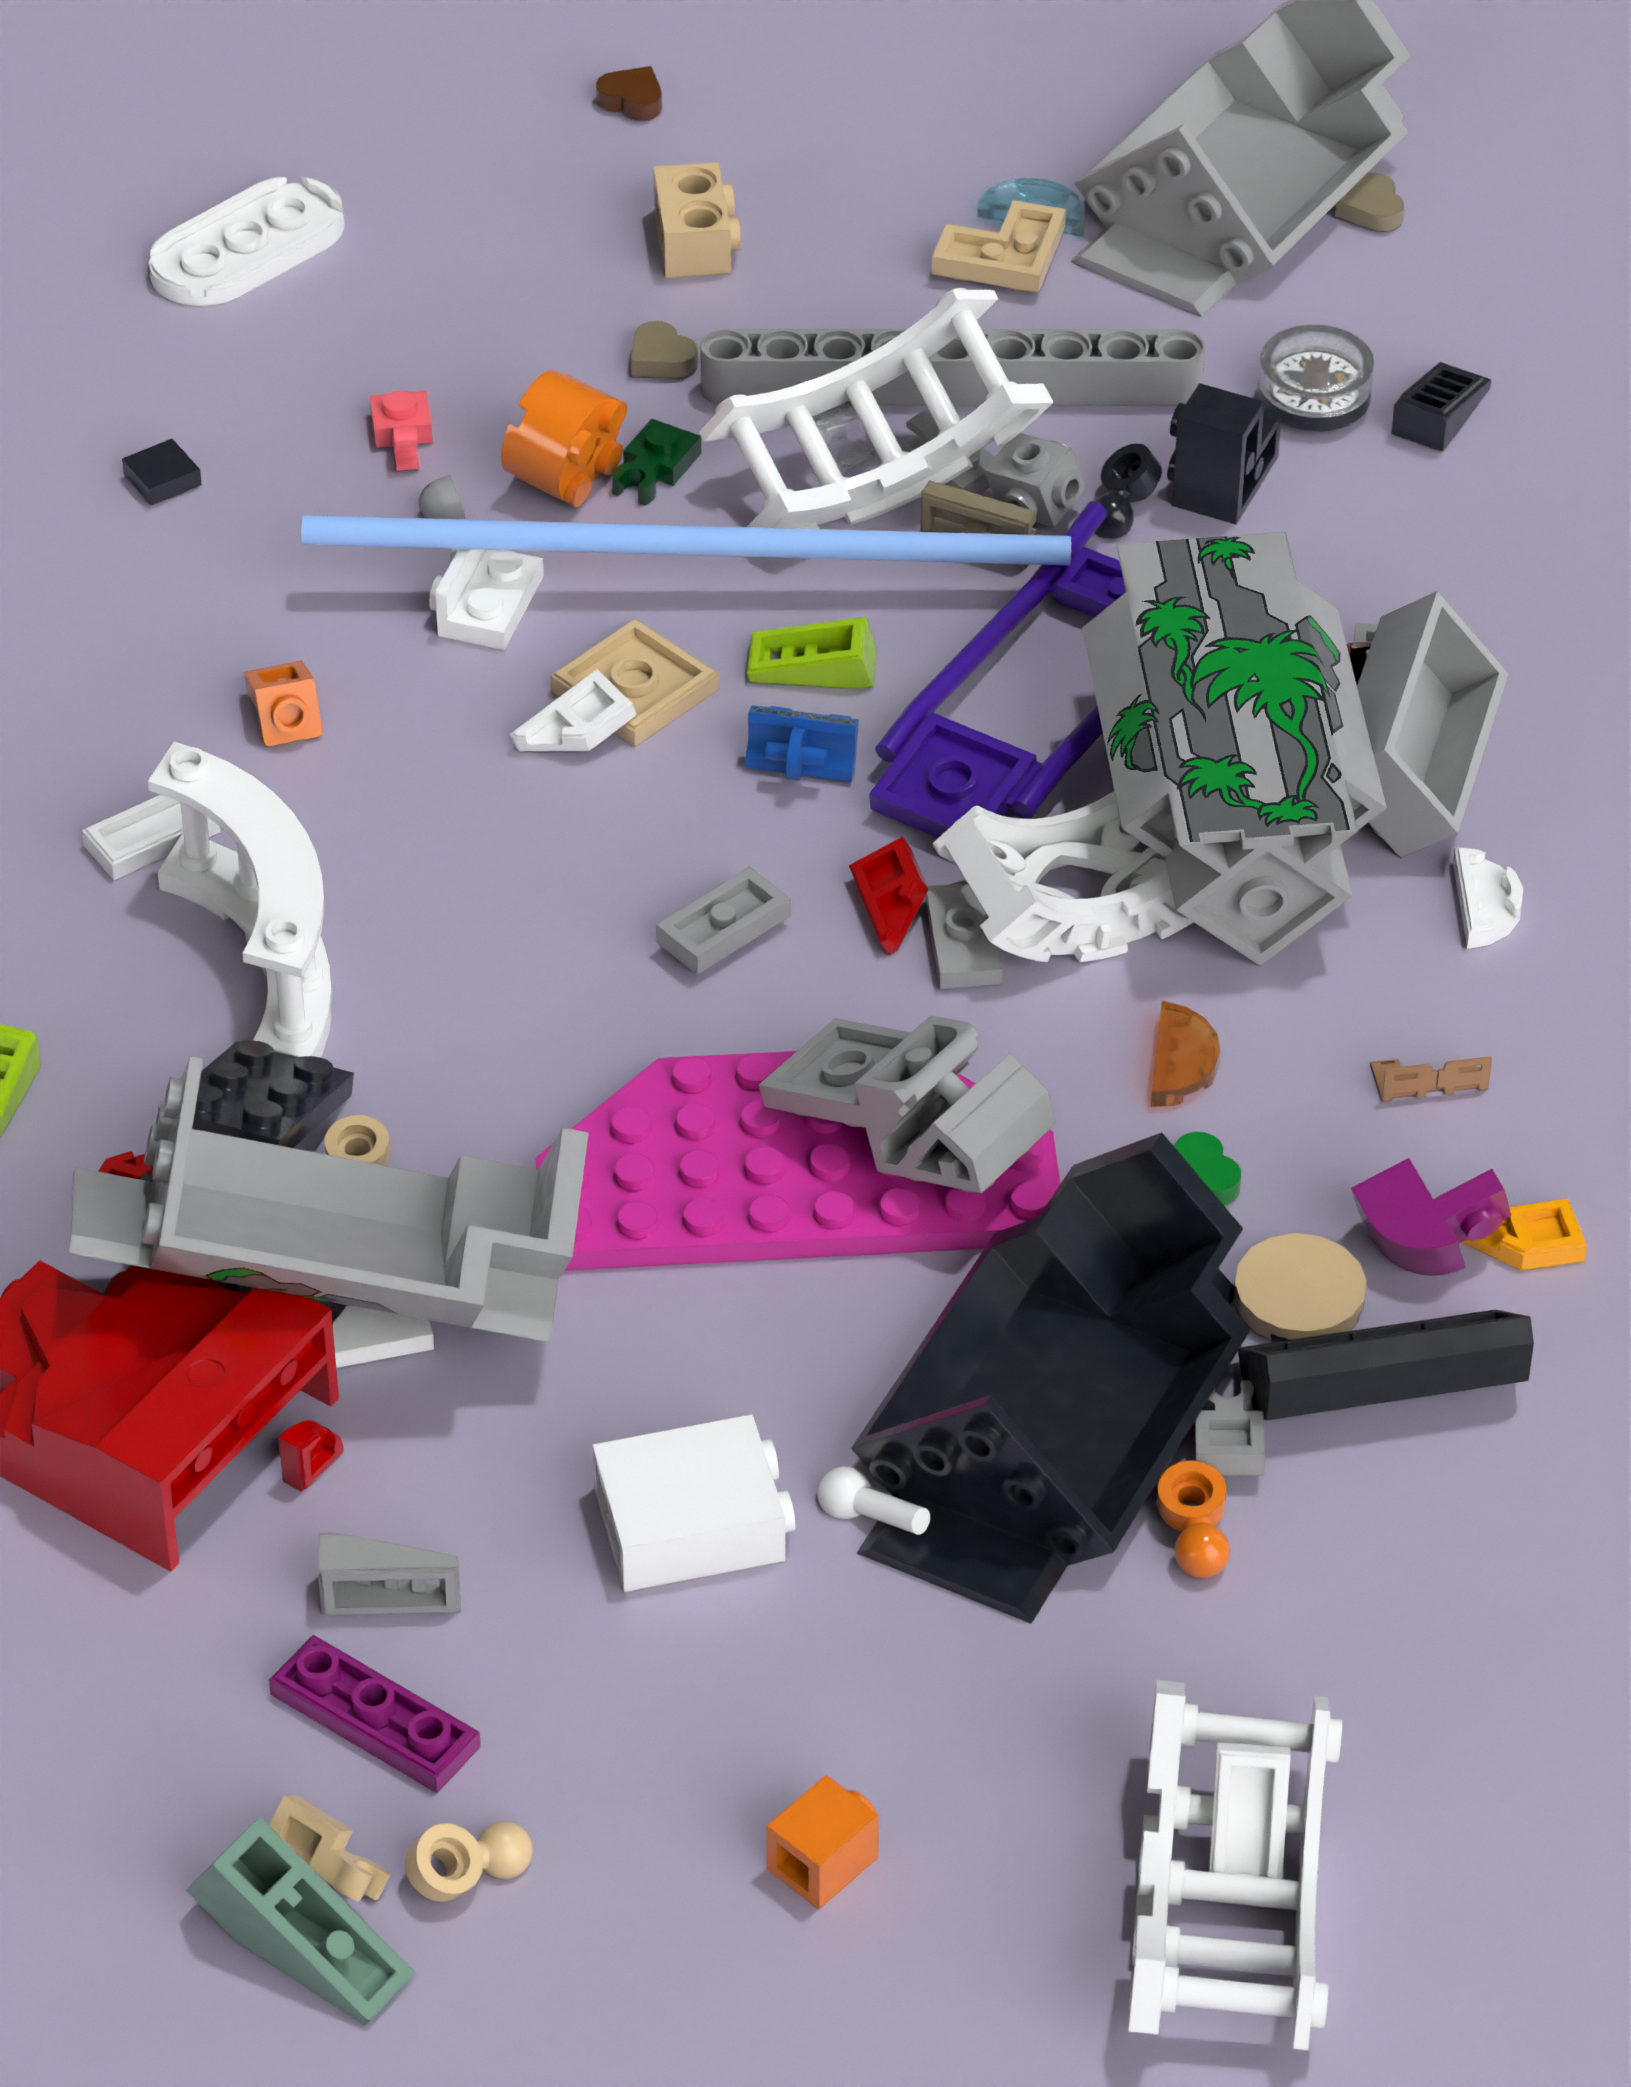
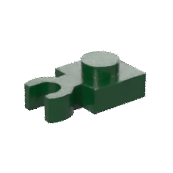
(655, 455)

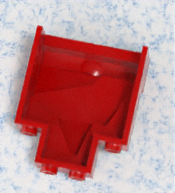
(146, 1390)

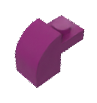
(1425, 1231)

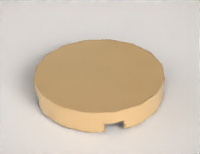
(1299, 1287)

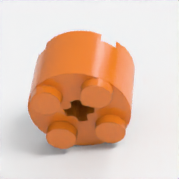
(564, 437)

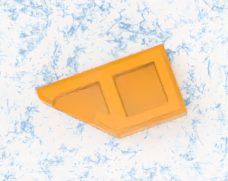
(1536, 1237)

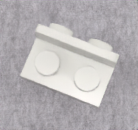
(484, 595)

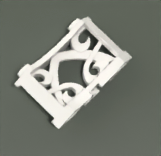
(1010, 856)

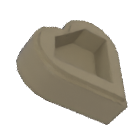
(1372, 204)
(661, 352)

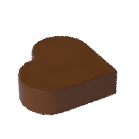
(631, 92)

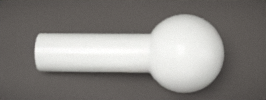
(848, 1494)

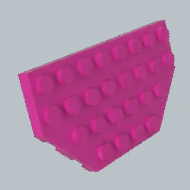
(704, 1173)

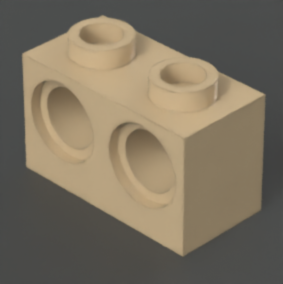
(695, 219)

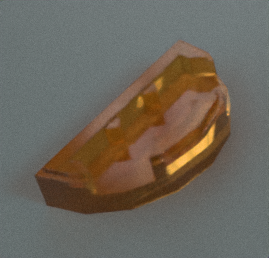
(1184, 1055)

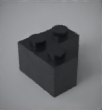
(1221, 452)

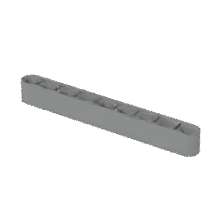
(1073, 364)

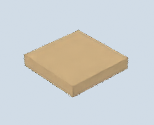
(649, 672)

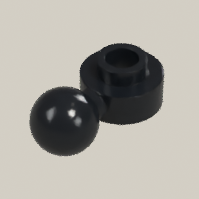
(1129, 477)

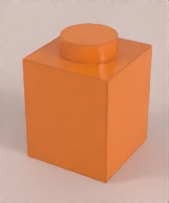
(822, 1841)

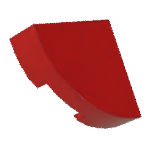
(307, 1452)

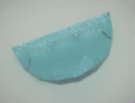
(998, 199)

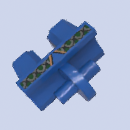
(801, 743)

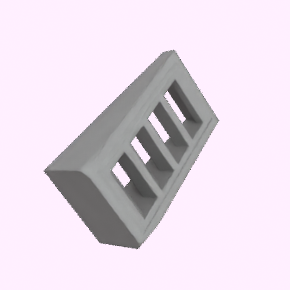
(384, 1577)

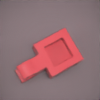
(402, 422)

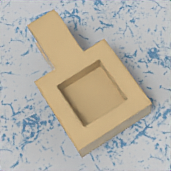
(321, 1844)

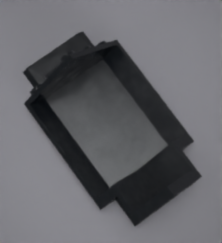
(1058, 1381)

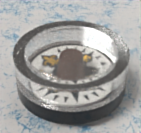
(1316, 377)

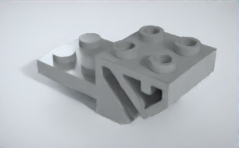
(913, 1103)

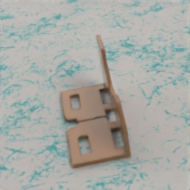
(1416, 1080)

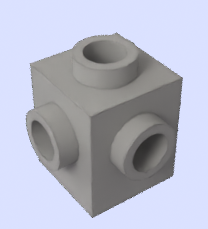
(1036, 477)

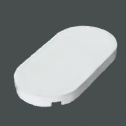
(245, 241)

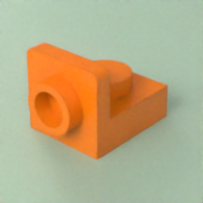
(285, 702)

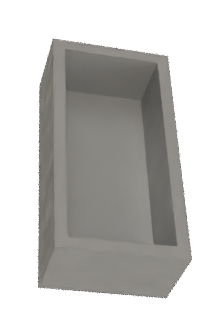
(1428, 716)

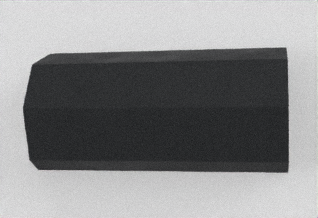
(1388, 1363)

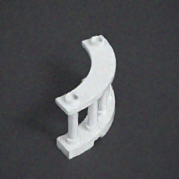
(902, 474)
(265, 887)
(1163, 1882)

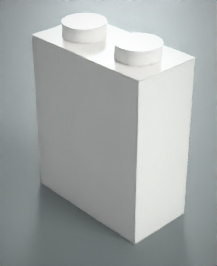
(691, 1502)

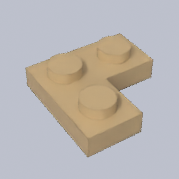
(1012, 258)

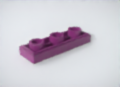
(375, 1713)

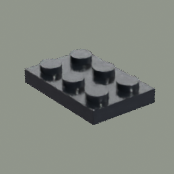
(268, 1094)

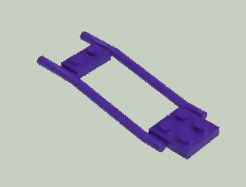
(949, 767)

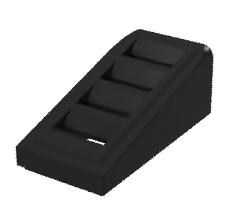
(1438, 405)

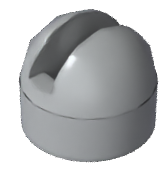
(441, 500)

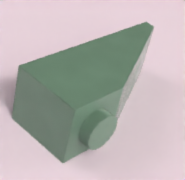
(299, 1923)

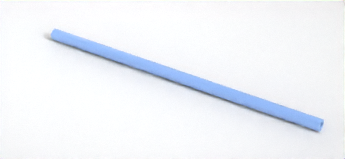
(686, 540)

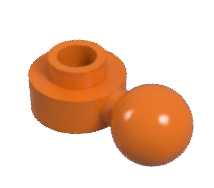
(1201, 1547)

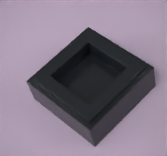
(161, 471)

